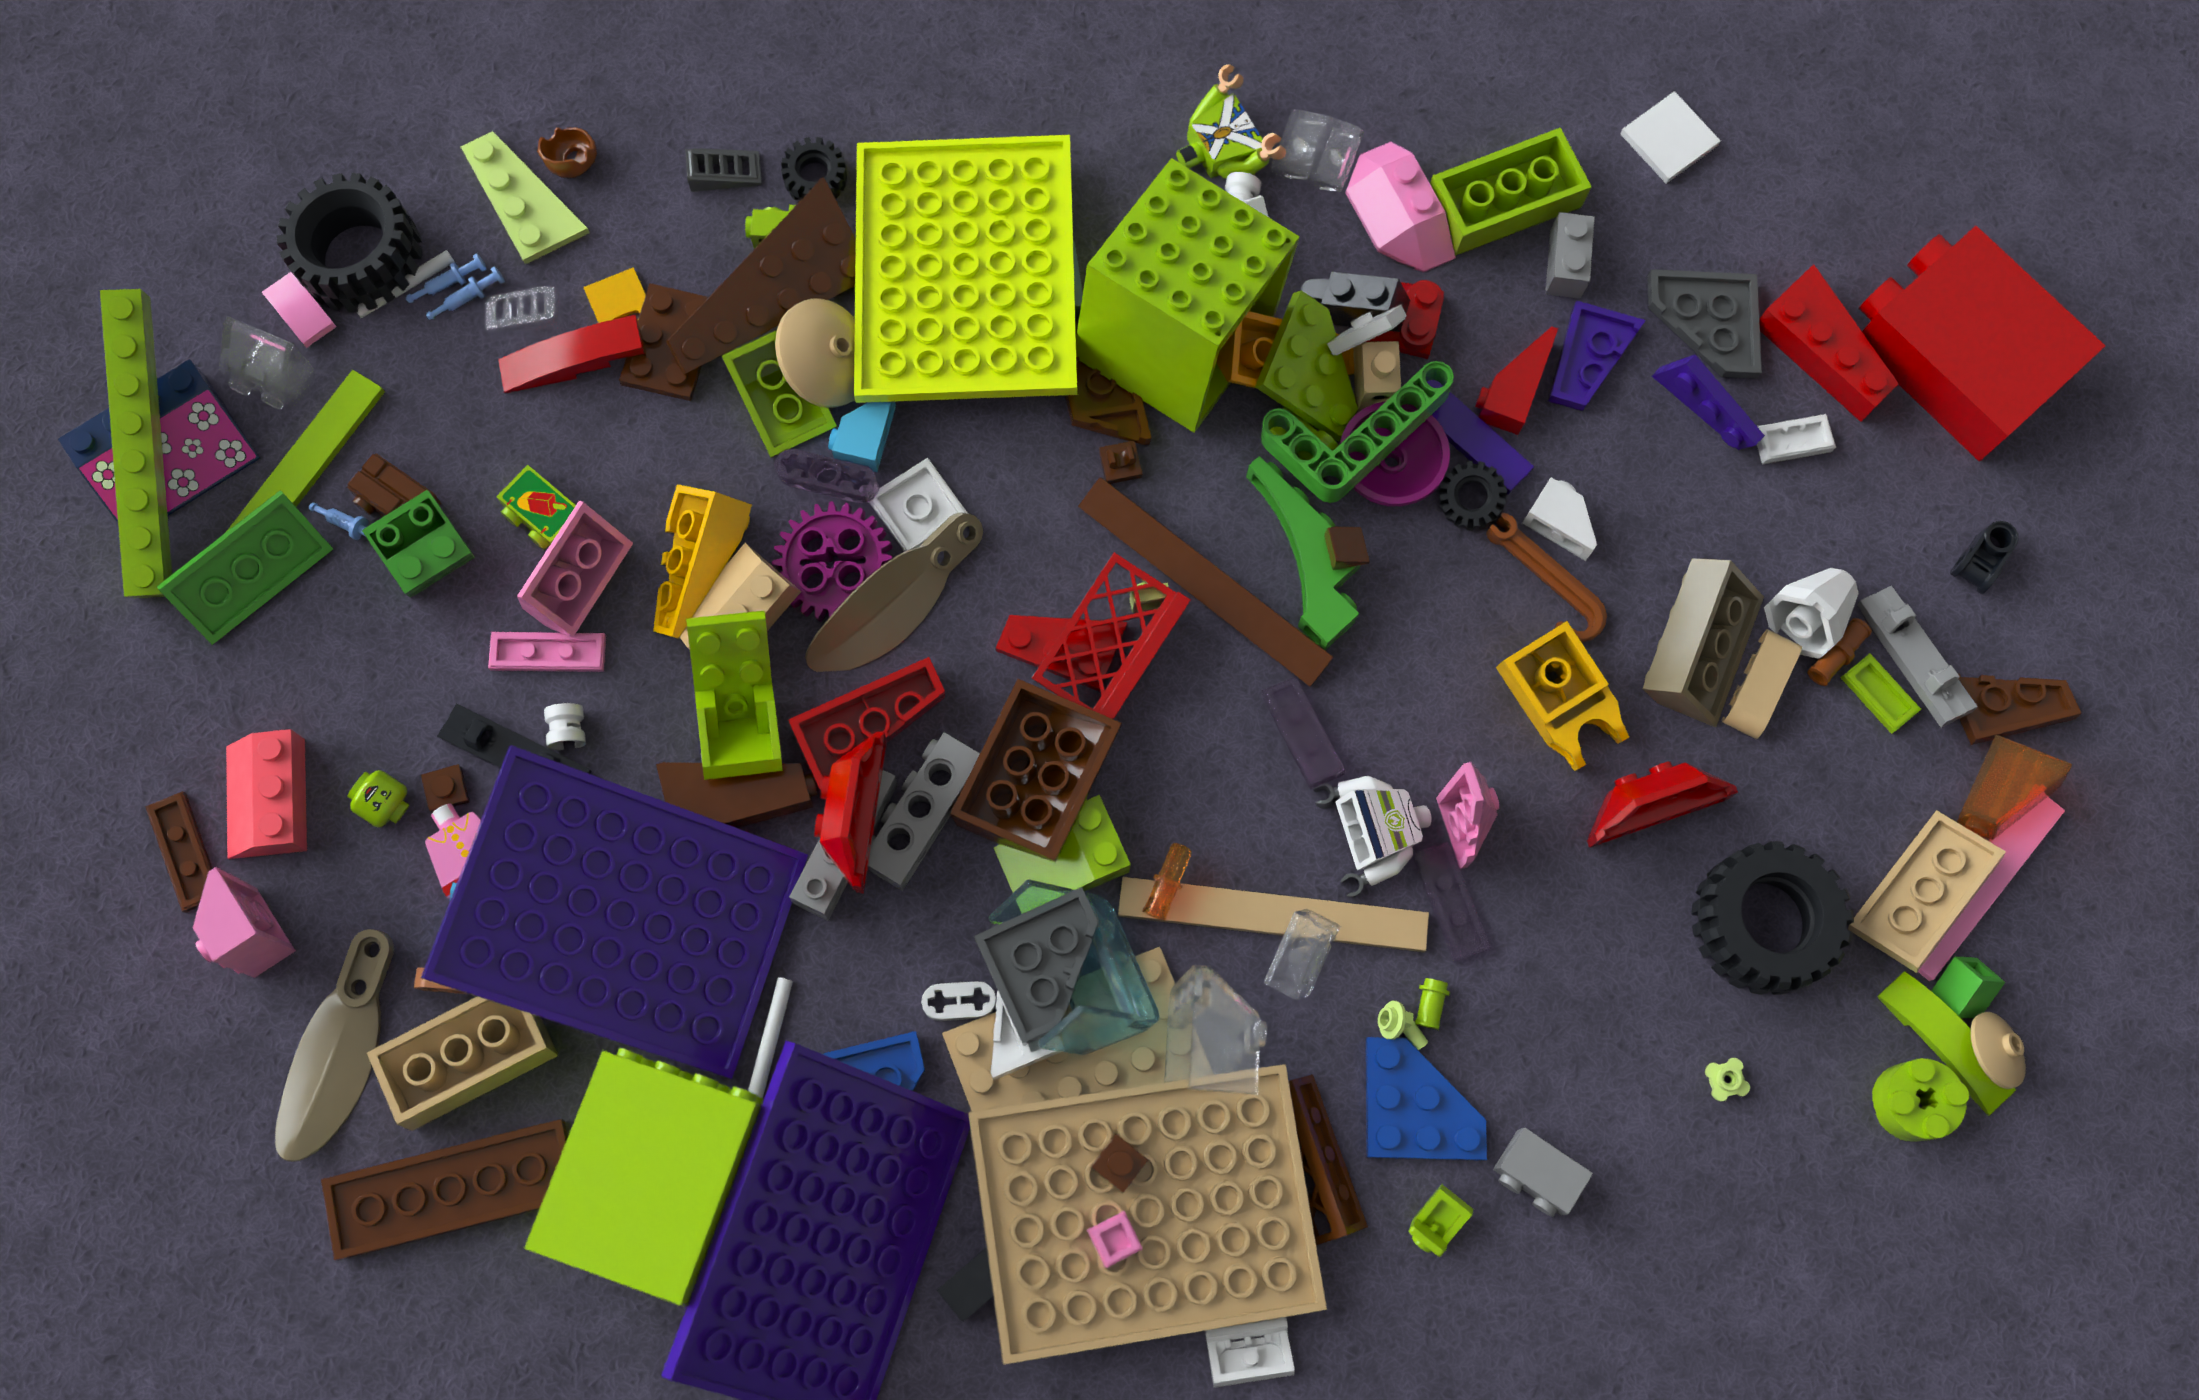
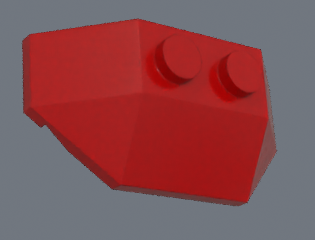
(1656, 799)
(851, 808)

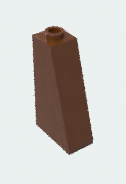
(737, 799)

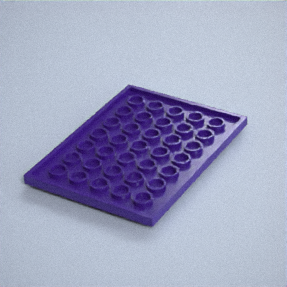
(616, 914)
(819, 1237)

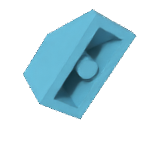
(863, 434)

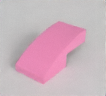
(299, 309)

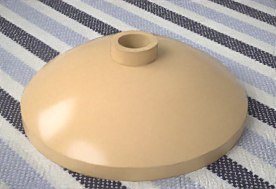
(809, 352)

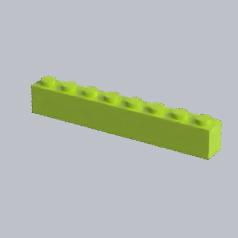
(136, 441)

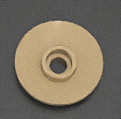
(1998, 1050)

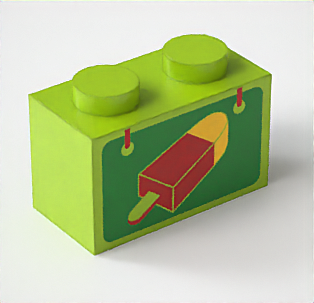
(535, 504)

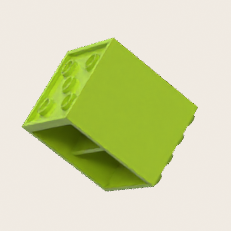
(1176, 290)
(645, 1175)

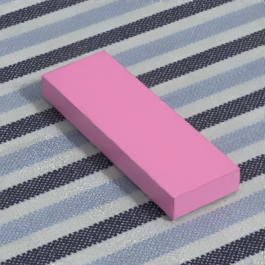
(547, 652)

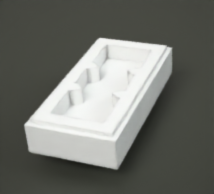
(1366, 328)
(1795, 439)

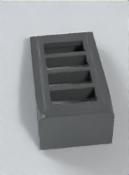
(724, 180)

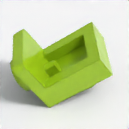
(1439, 1221)

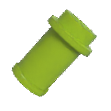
(1431, 1003)

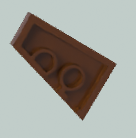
(2015, 706)

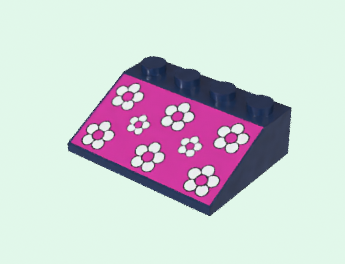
(198, 442)

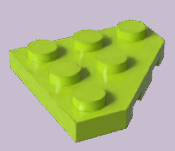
(1304, 371)

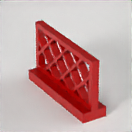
(1141, 654)

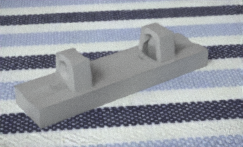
(1917, 656)

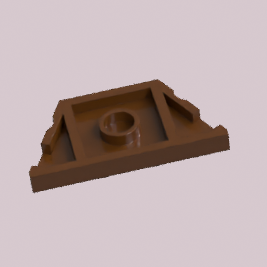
(1107, 407)

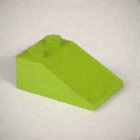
(775, 408)
(1086, 860)

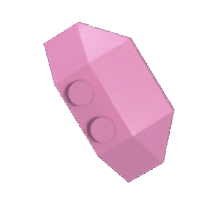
(1400, 208)

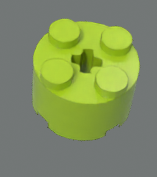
(1940, 1093)

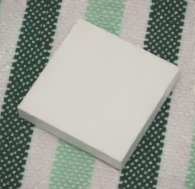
(1670, 137)
(915, 504)

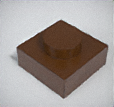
(445, 787)
(1119, 1163)

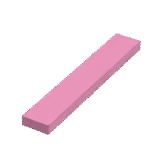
(2019, 843)

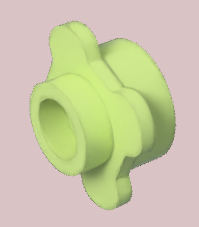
(1721, 1089)

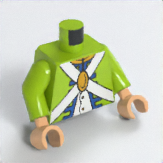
(1224, 135)

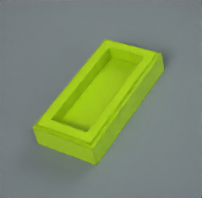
(1880, 693)

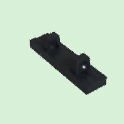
(466, 729)

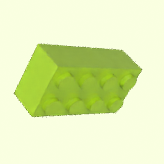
(1510, 190)

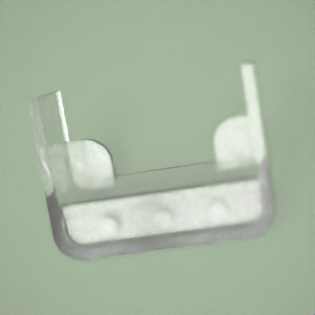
(1212, 1035)

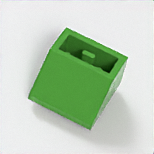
(418, 543)

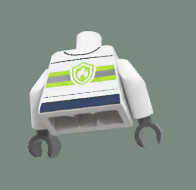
(1377, 825)

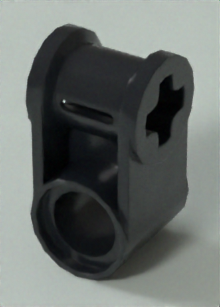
(1982, 560)

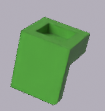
(1968, 986)

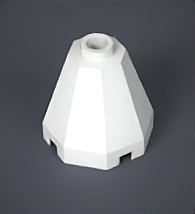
(1814, 610)

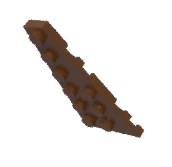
(799, 260)

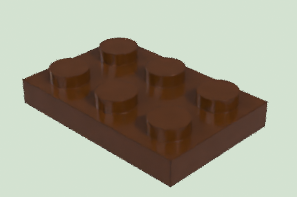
(657, 369)

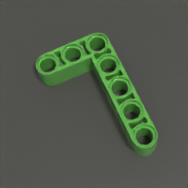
(1363, 439)

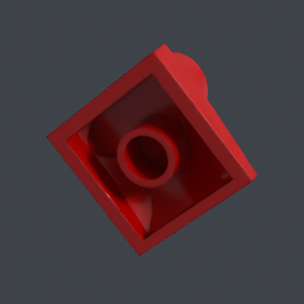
(1421, 319)

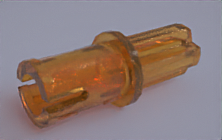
(1167, 882)

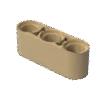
(1765, 681)

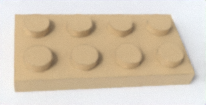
(1926, 891)

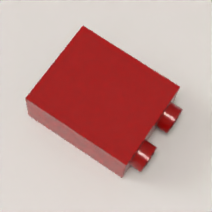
(1975, 339)

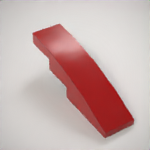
(570, 354)

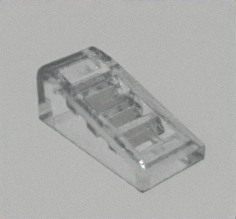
(535, 321)

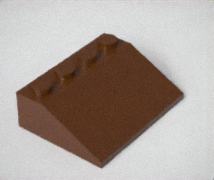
(1035, 771)

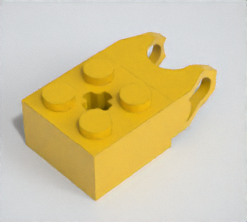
(1575, 699)

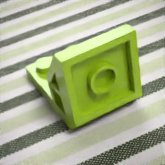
(734, 695)

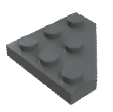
(1712, 315)
(1039, 961)

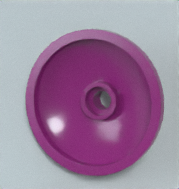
(1420, 459)

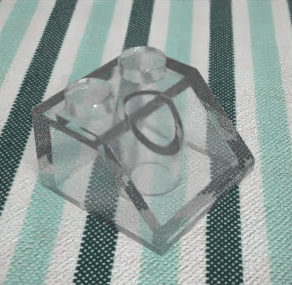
(263, 365)

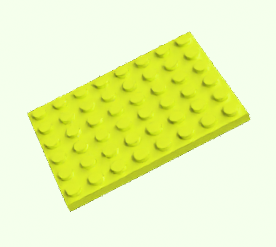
(964, 269)

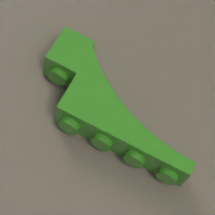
(1325, 611)

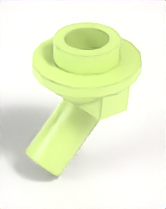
(1400, 1021)

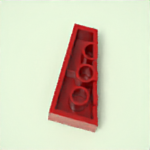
(1828, 344)
(880, 706)

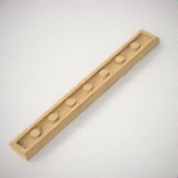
(1273, 913)

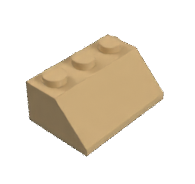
(747, 586)

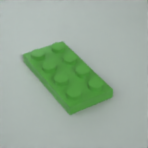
(245, 567)

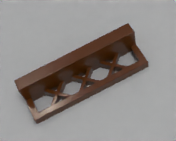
(1324, 1163)

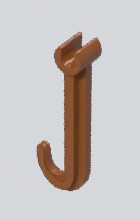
(1552, 574)

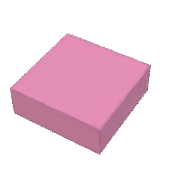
(1114, 1239)

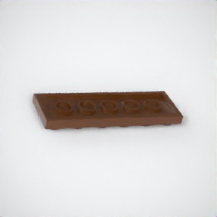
(442, 1190)

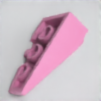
(1467, 812)

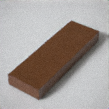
(181, 848)

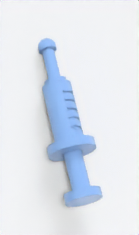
(448, 278)
(467, 293)
(352, 525)

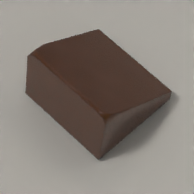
(1346, 547)

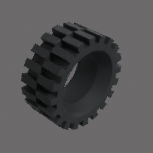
(327, 214)

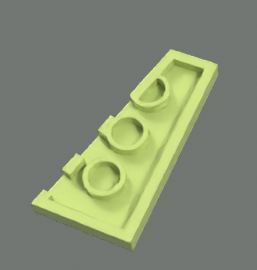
(524, 204)

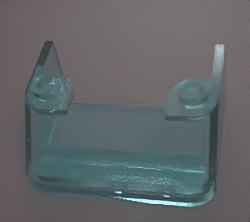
(1111, 991)

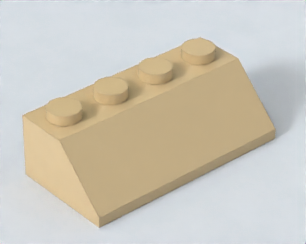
(458, 1059)

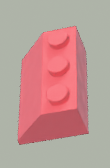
(266, 794)

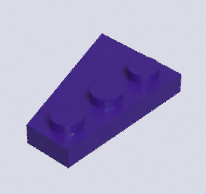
(1589, 352)
(1706, 397)

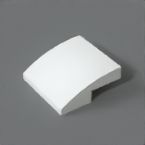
(1252, 1362)

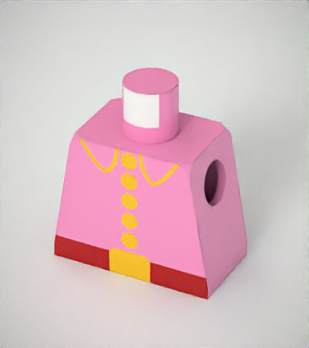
(451, 844)

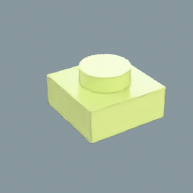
(1149, 599)

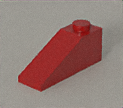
(1514, 387)

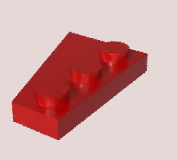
(1033, 636)

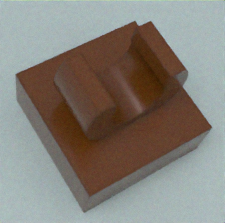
(1120, 462)

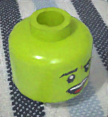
(378, 798)

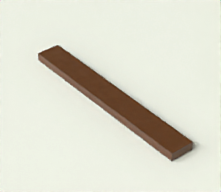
(1206, 582)

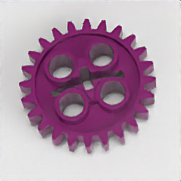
(834, 529)

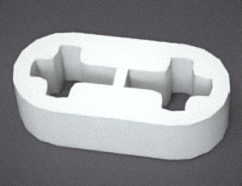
(958, 1011)

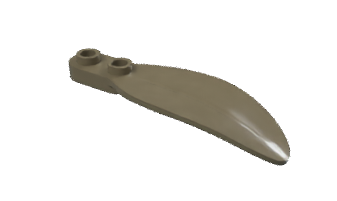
(892, 599)
(332, 1053)

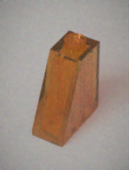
(2010, 786)

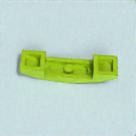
(1945, 1035)

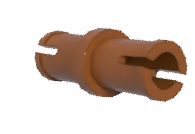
(1841, 653)

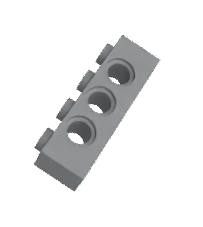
(899, 865)
(821, 880)

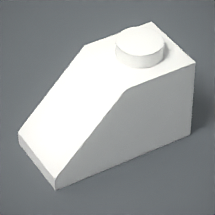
(1563, 518)

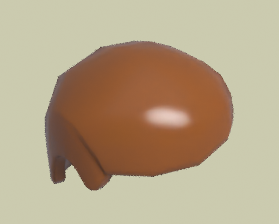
(561, 144)

